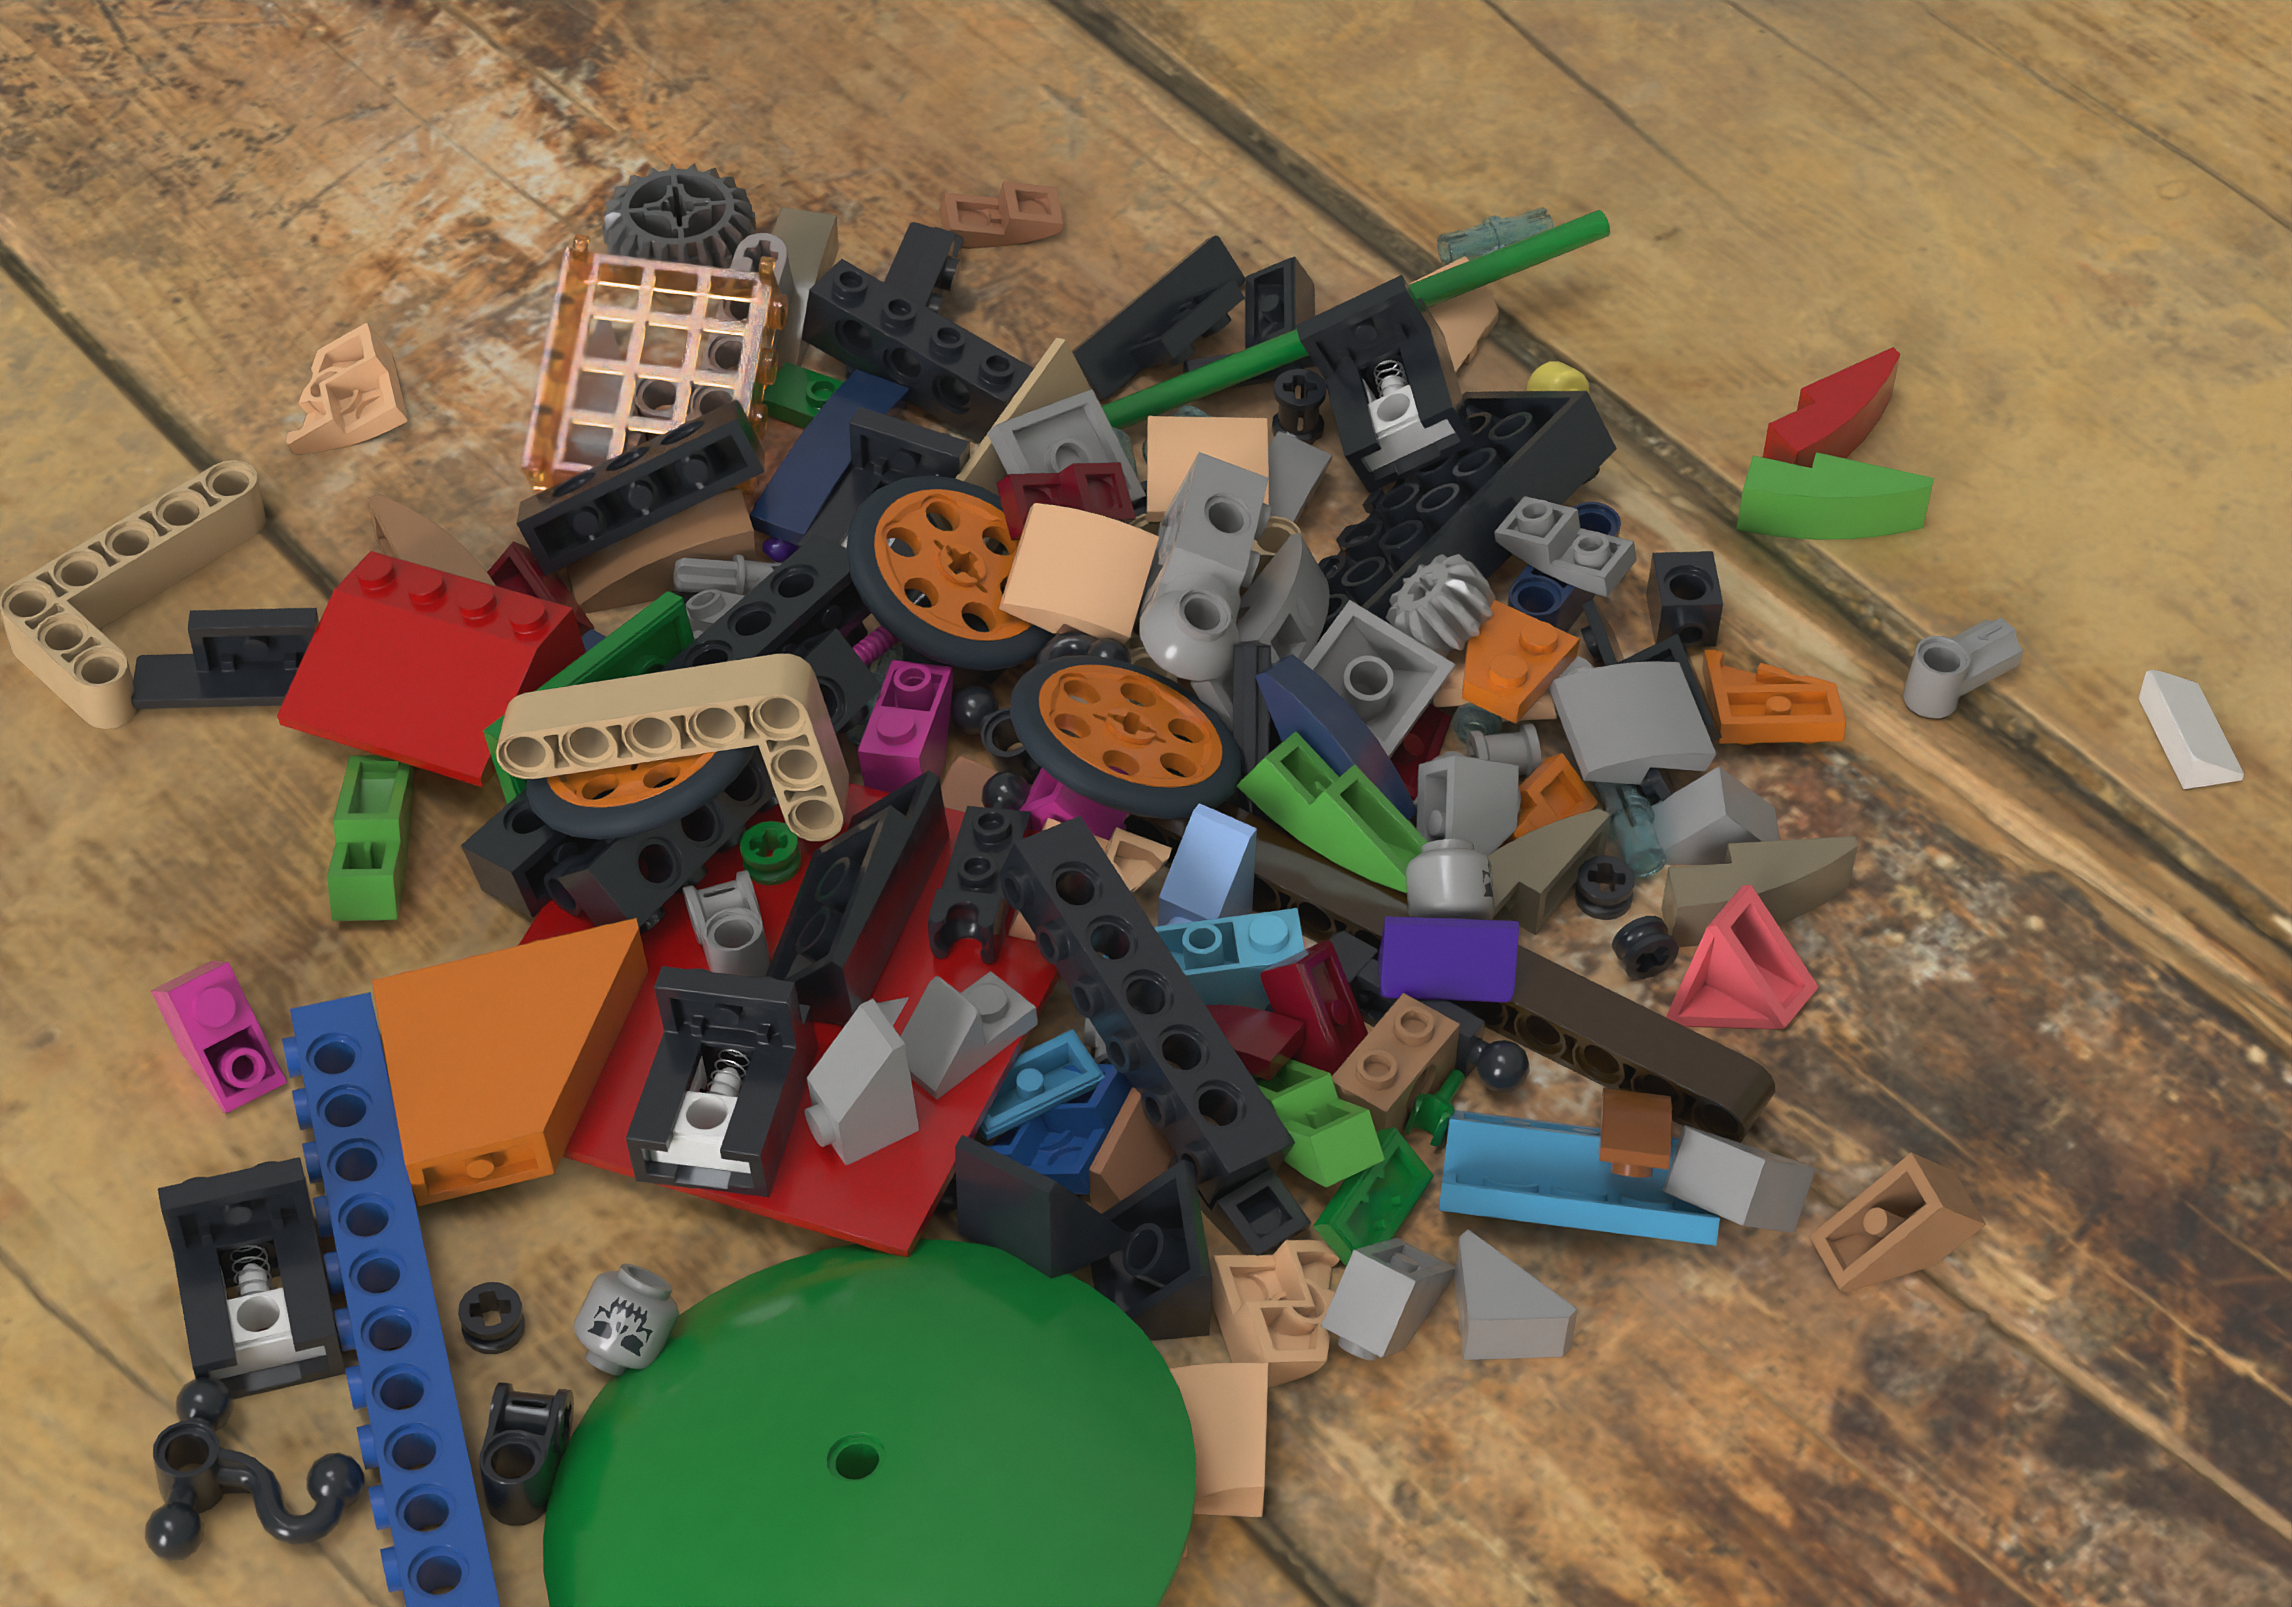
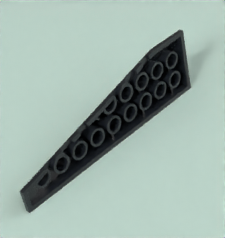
(1524, 447)

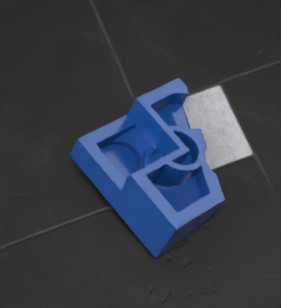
(1069, 1135)

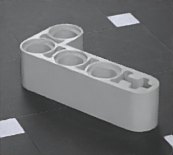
(722, 349)

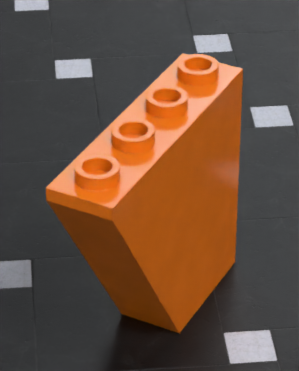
(503, 1054)

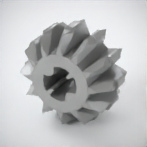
(1442, 604)

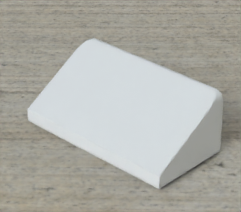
(2188, 731)

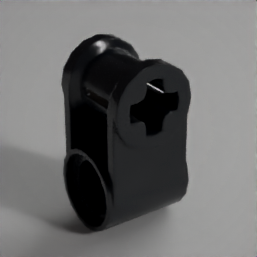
(524, 1440)

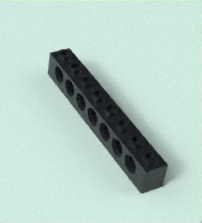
(793, 603)

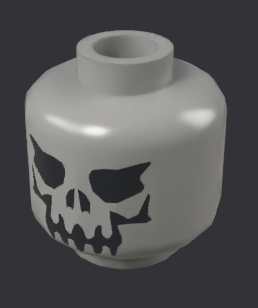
(1450, 882)
(626, 1319)

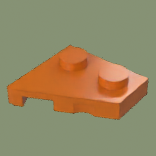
(1514, 662)
(1771, 704)

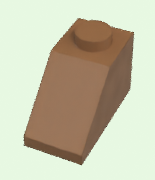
(1897, 1225)

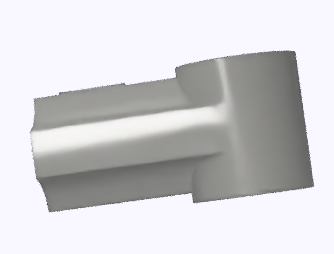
(1956, 665)

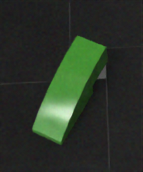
(1831, 499)
(1333, 814)
(371, 839)
(1329, 1133)

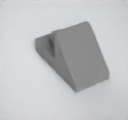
(962, 1031)

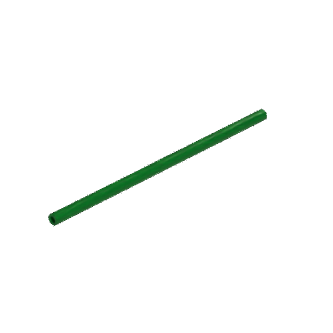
(1288, 347)

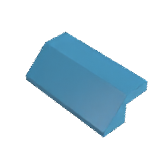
(1555, 1178)

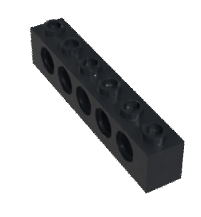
(607, 874)
(1143, 974)

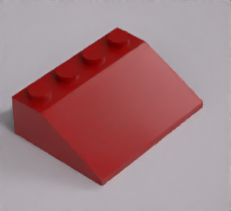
(424, 664)

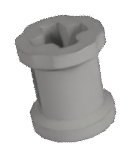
(1513, 748)

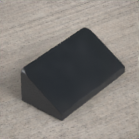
(1277, 301)

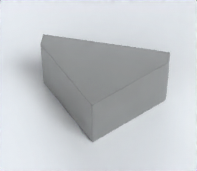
(1708, 815)
(1738, 1181)
(1506, 1308)

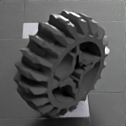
(679, 217)

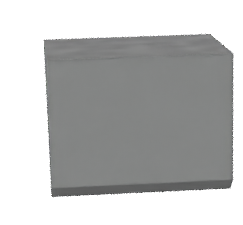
(1379, 672)

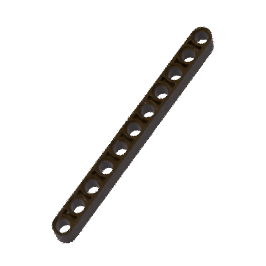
(1550, 1007)

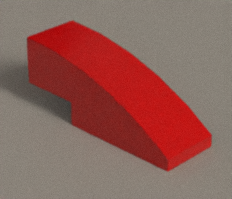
(1834, 412)

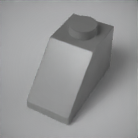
(1468, 801)
(862, 1088)
(1385, 1297)

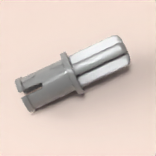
(727, 576)

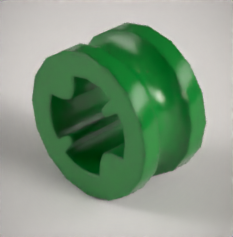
(756, 846)

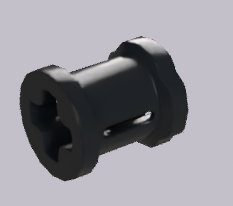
(1307, 407)

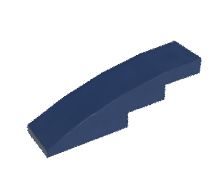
(821, 457)

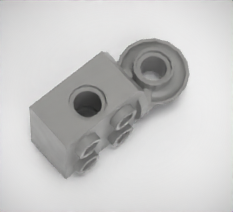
(1199, 568)

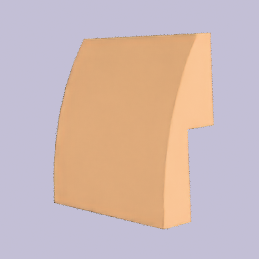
(1178, 440)
(1079, 572)

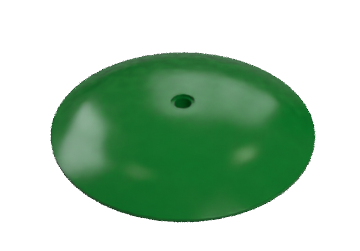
(882, 1445)

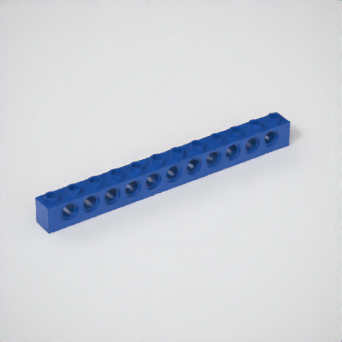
(369, 1194)

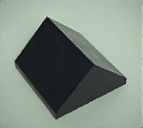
(1028, 1213)
(1165, 1267)

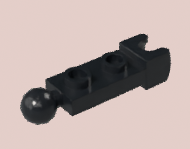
(971, 892)
(1500, 1064)

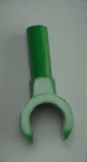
(1434, 1110)

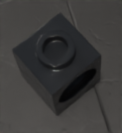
(1685, 597)

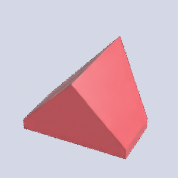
(1743, 972)

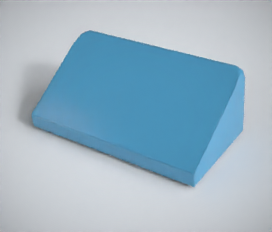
(1040, 1083)

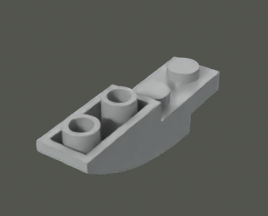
(1279, 609)

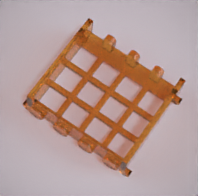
(568, 336)

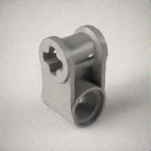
(729, 927)

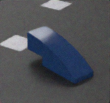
(1331, 727)

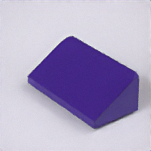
(1448, 959)

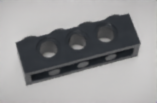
(911, 345)
(641, 487)

